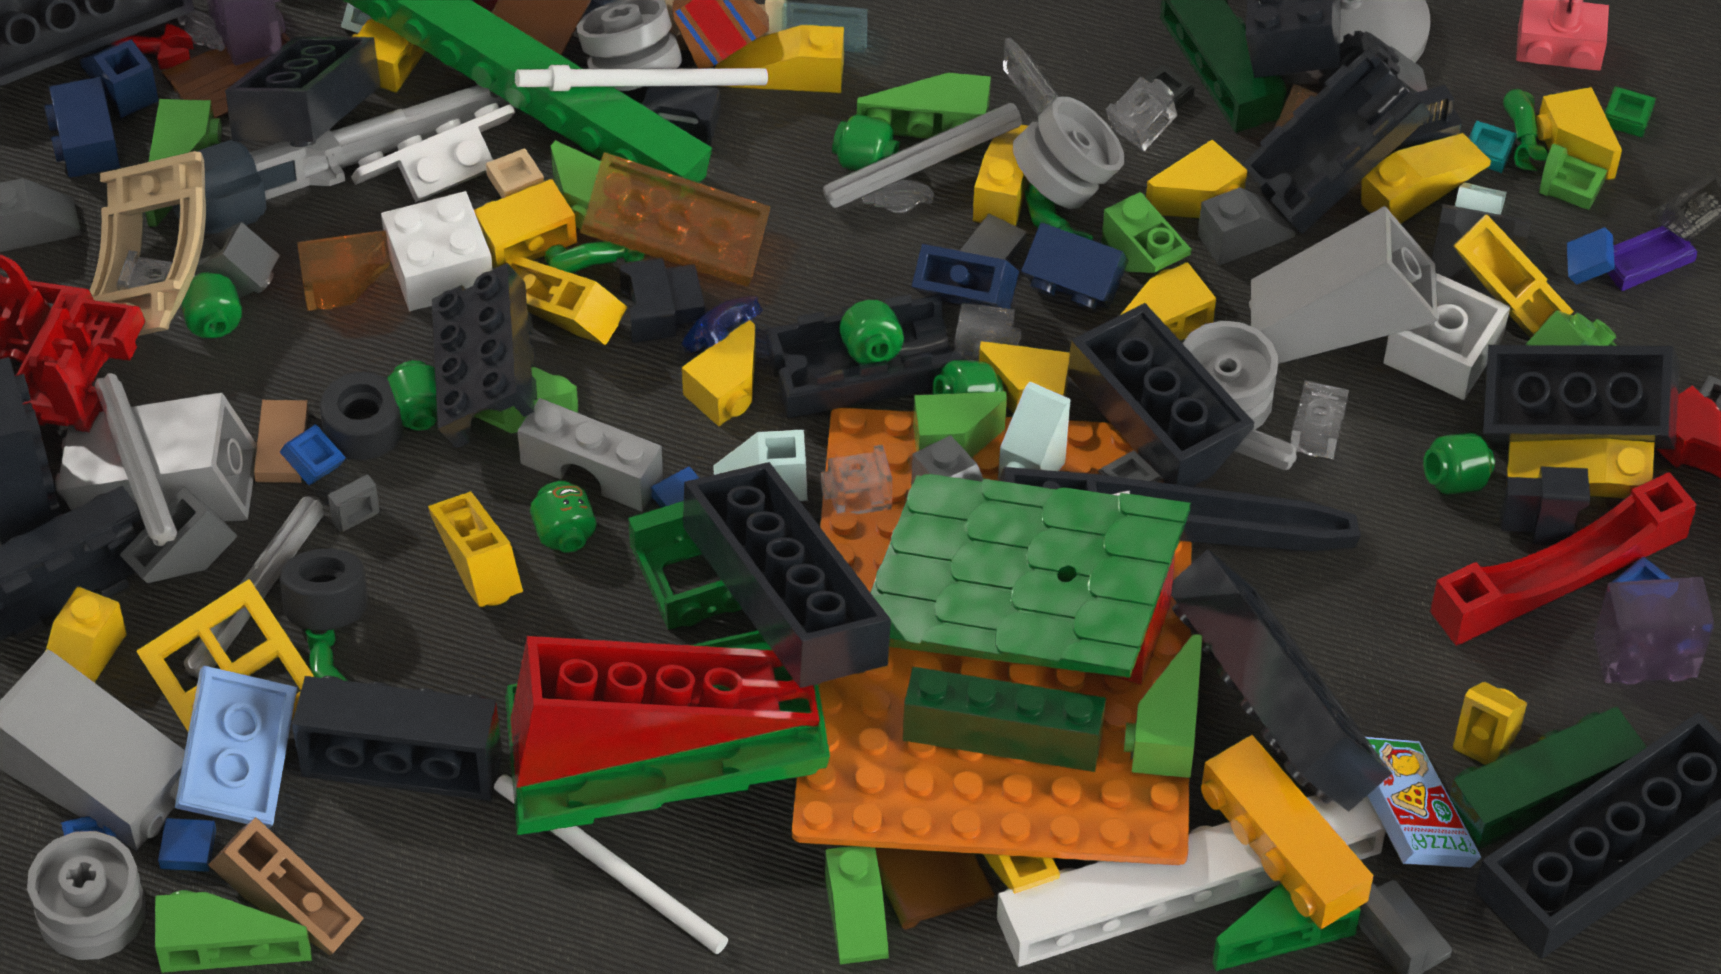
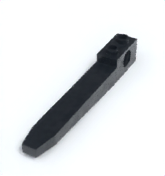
(1220, 514)

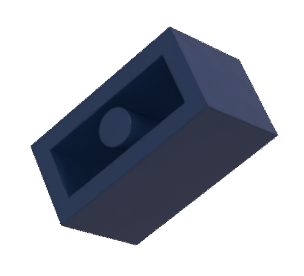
(83, 127)
(1074, 267)
(964, 277)

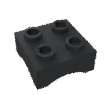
(1453, 226)

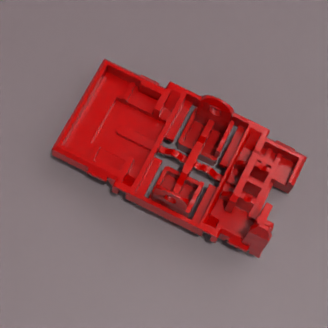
(62, 344)

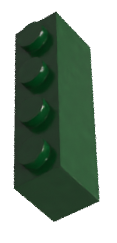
(1219, 54)
(1003, 719)
(1541, 777)

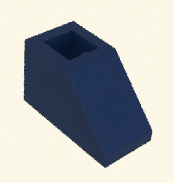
(124, 76)

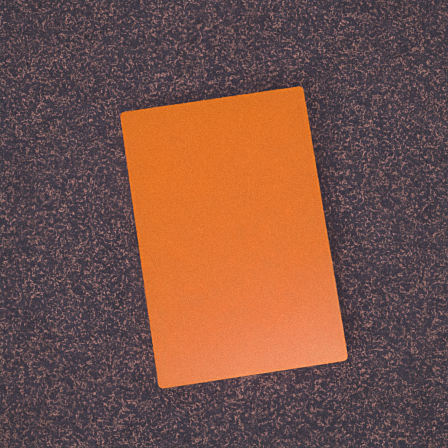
(967, 801)

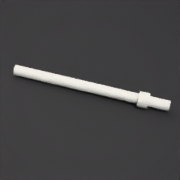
(562, 77)
(631, 879)

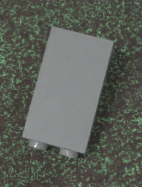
(1346, 290)
(189, 444)
(88, 751)

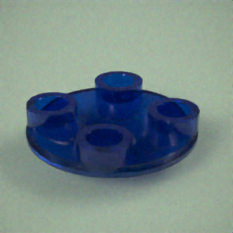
(713, 325)

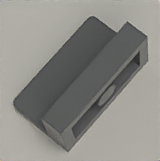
(1401, 930)

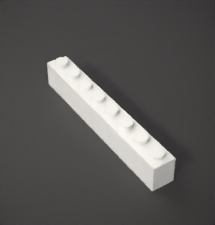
(1126, 896)

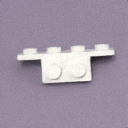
(441, 160)

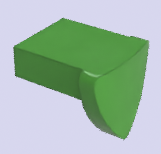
(1571, 178)

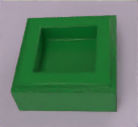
(1629, 111)

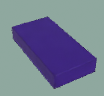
(1649, 257)

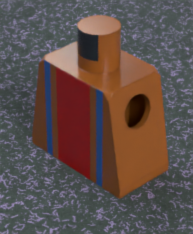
(718, 27)

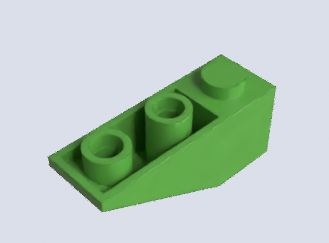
(930, 104)

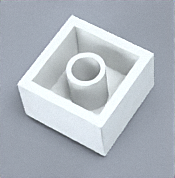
(435, 247)
(1455, 347)

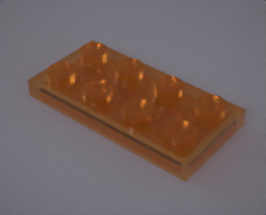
(675, 219)

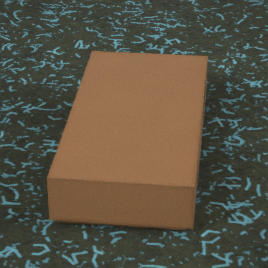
(278, 424)

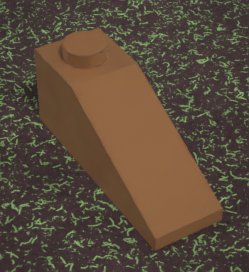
(285, 886)

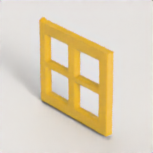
(200, 624)

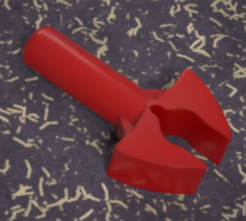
(165, 46)

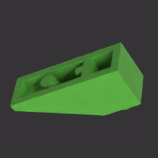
(181, 129)
(1167, 717)
(215, 932)

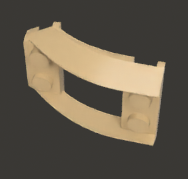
(145, 189)

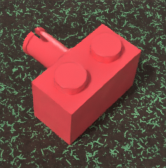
(1562, 33)

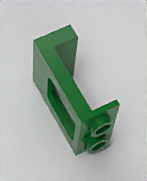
(661, 540)

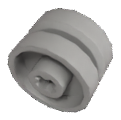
(629, 37)
(1068, 152)
(1240, 362)
(86, 895)

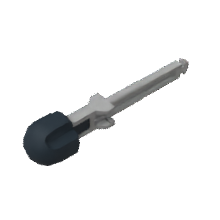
(243, 180)

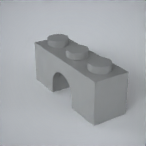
(619, 460)

